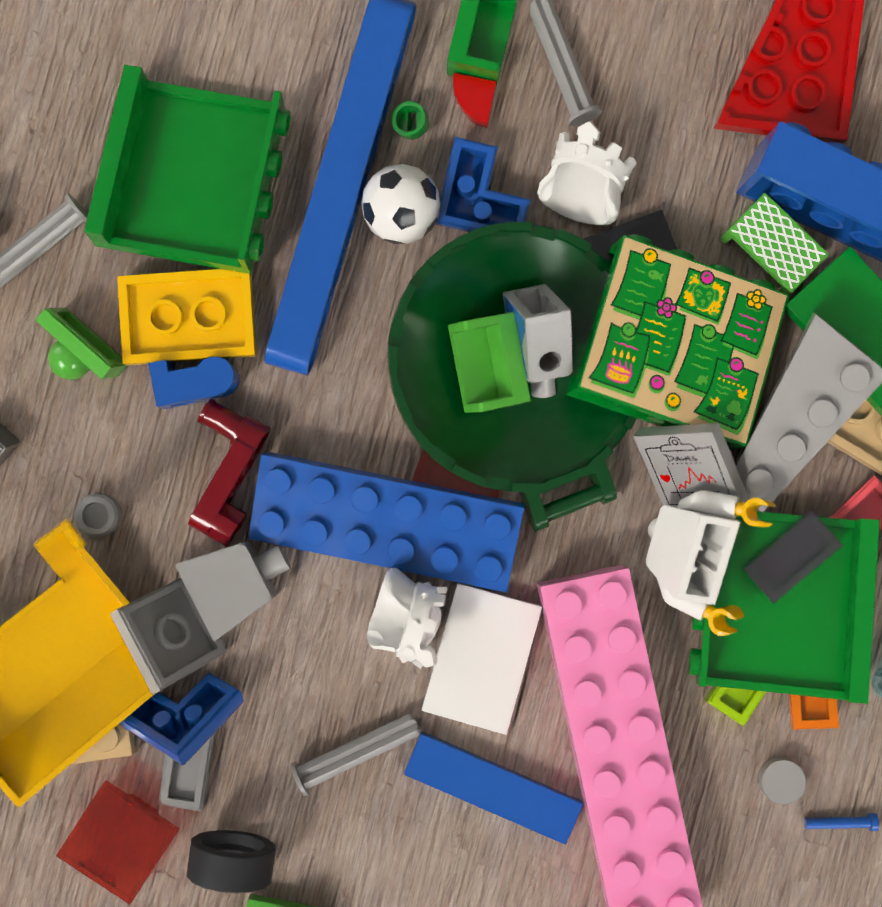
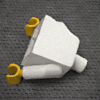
(693, 549)

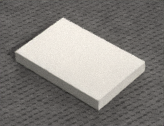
(481, 658)

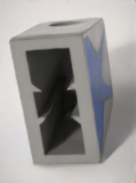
(543, 336)

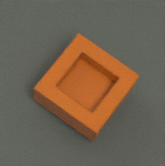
(813, 712)

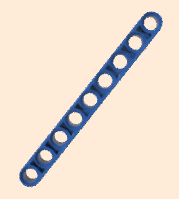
(340, 185)

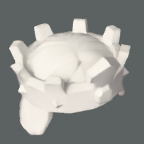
(586, 178)
(406, 618)

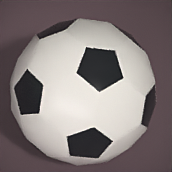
(401, 204)

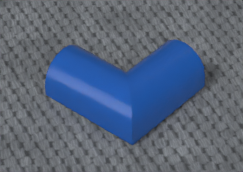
(465, 192)
(187, 725)

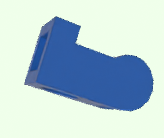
(208, 380)

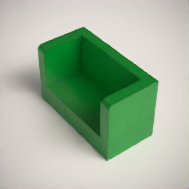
(480, 38)

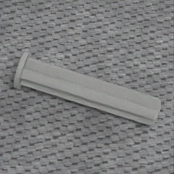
(563, 63)
(41, 238)
(354, 752)

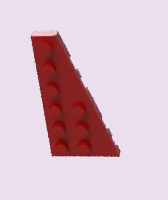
(799, 71)

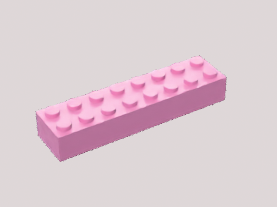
(618, 740)

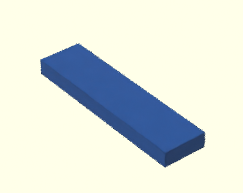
(493, 787)

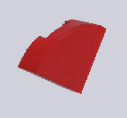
(474, 97)

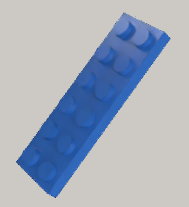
(385, 521)

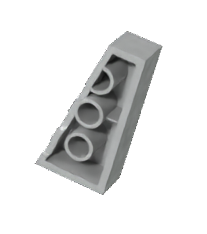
(808, 405)

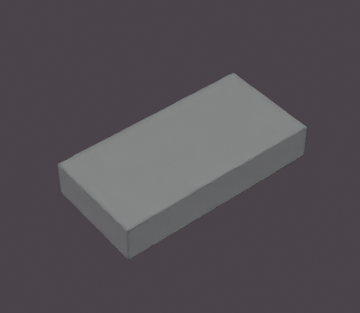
(187, 784)

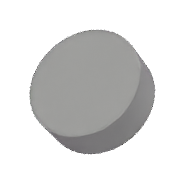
(97, 515)
(782, 780)

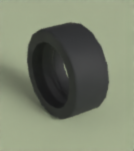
(231, 861)

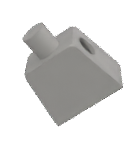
(231, 584)

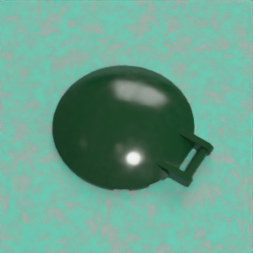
(520, 445)

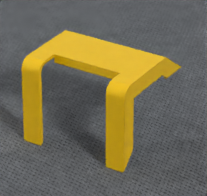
(62, 670)

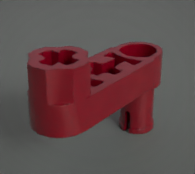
(214, 513)

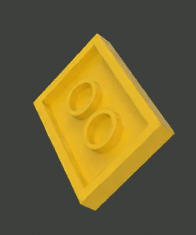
(186, 316)

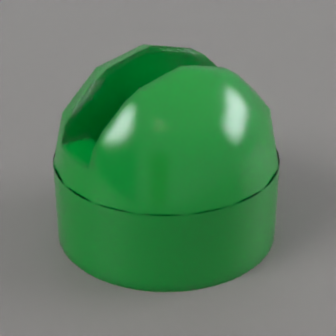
(403, 122)

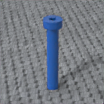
(870, 822)

